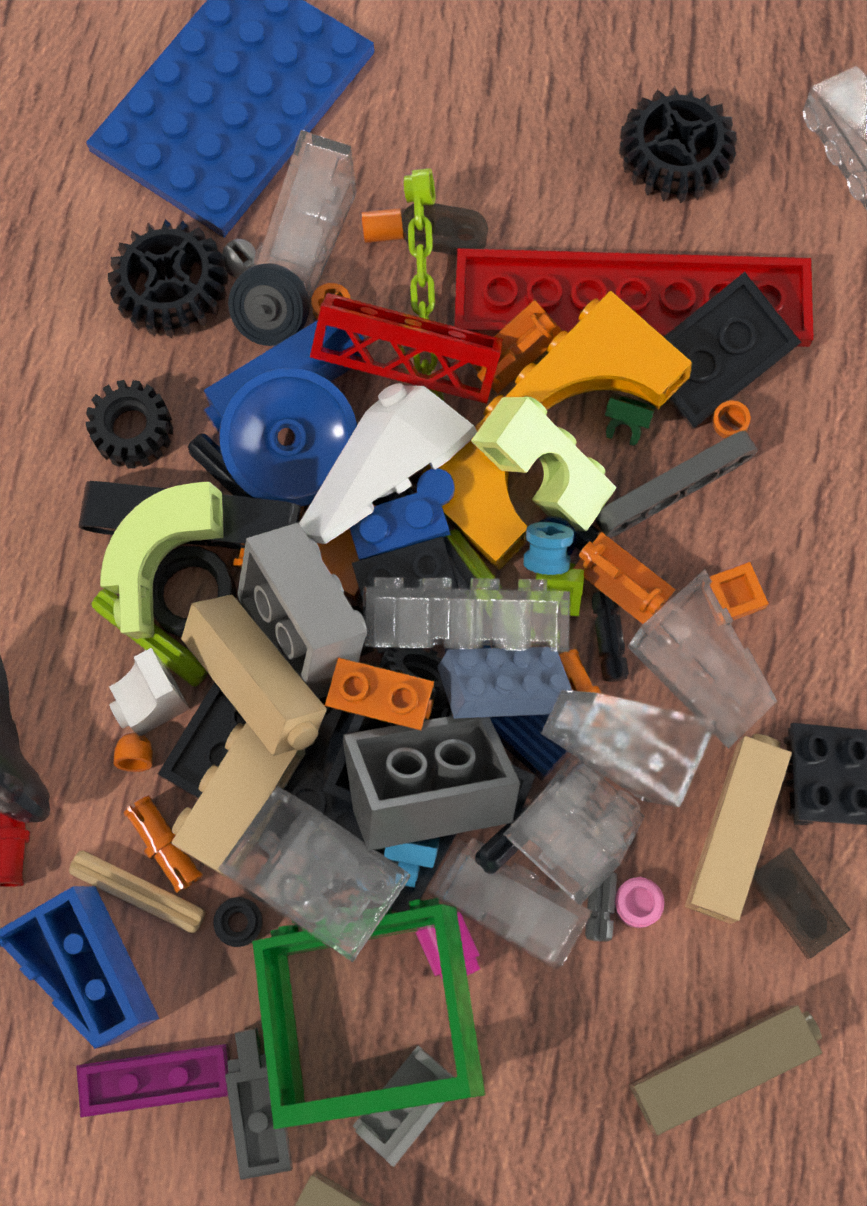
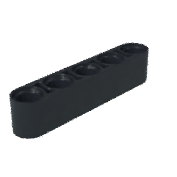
(243, 517)

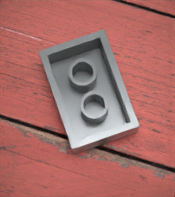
(299, 604)

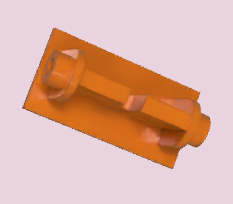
(522, 344)
(623, 578)
(380, 694)

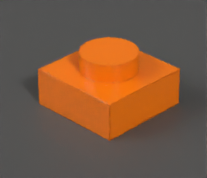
(739, 591)

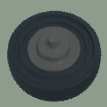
(268, 304)

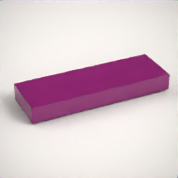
(153, 1080)

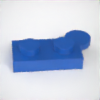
(406, 519)

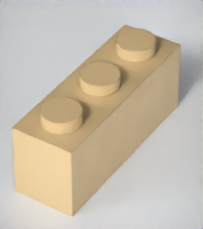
(232, 797)

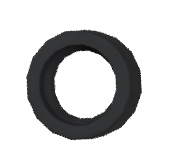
(180, 559)

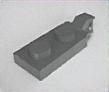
(258, 1145)

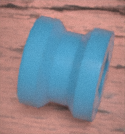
(548, 548)

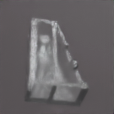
(310, 208)
(631, 743)
(511, 904)

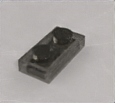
(799, 903)

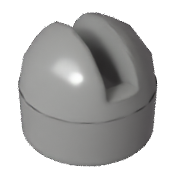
(234, 265)

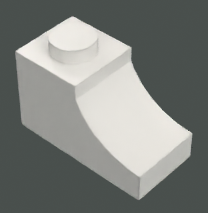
(147, 695)

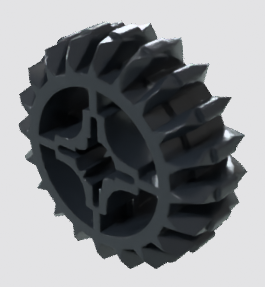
(669, 160)
(161, 256)

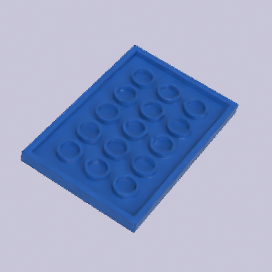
(230, 104)

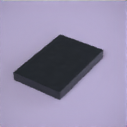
(729, 347)

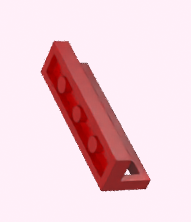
(409, 331)

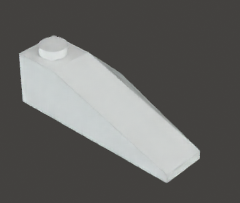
(388, 445)

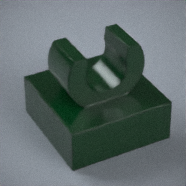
(628, 412)

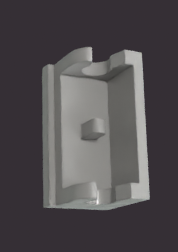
(395, 1131)

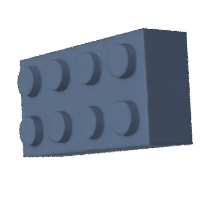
(502, 681)

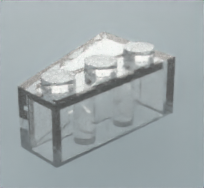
(839, 117)
(703, 661)

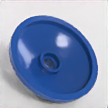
(276, 401)

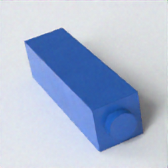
(290, 353)

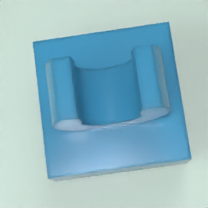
(413, 856)

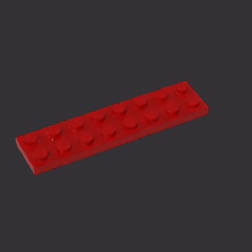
(658, 287)

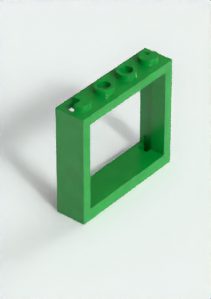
(280, 1030)

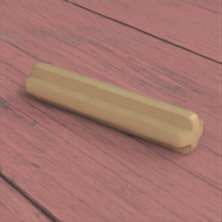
(137, 891)

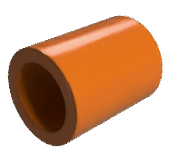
(382, 225)

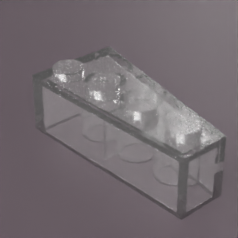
(466, 615)

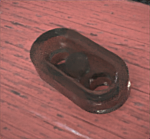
(447, 226)

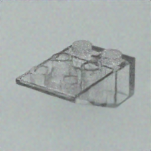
(577, 828)
(314, 873)

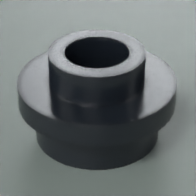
(223, 918)

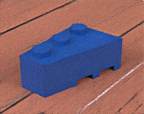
(81, 965)

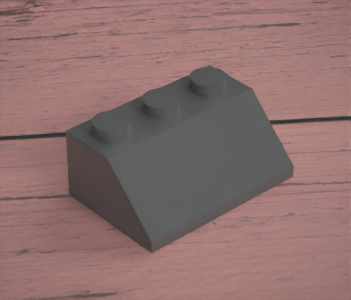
(429, 781)

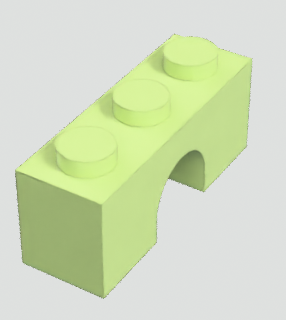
(572, 482)

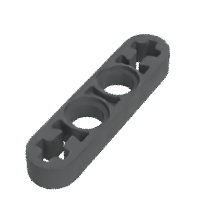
(676, 484)

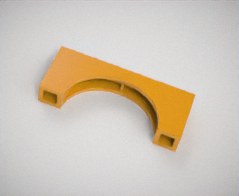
(602, 352)

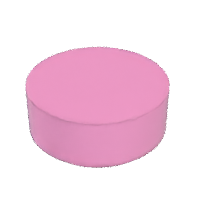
(639, 902)

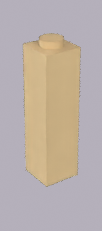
(253, 674)
(738, 828)

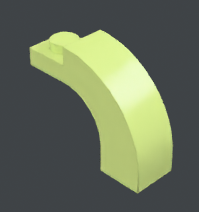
(145, 538)

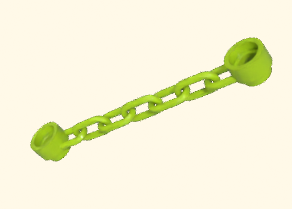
(421, 190)

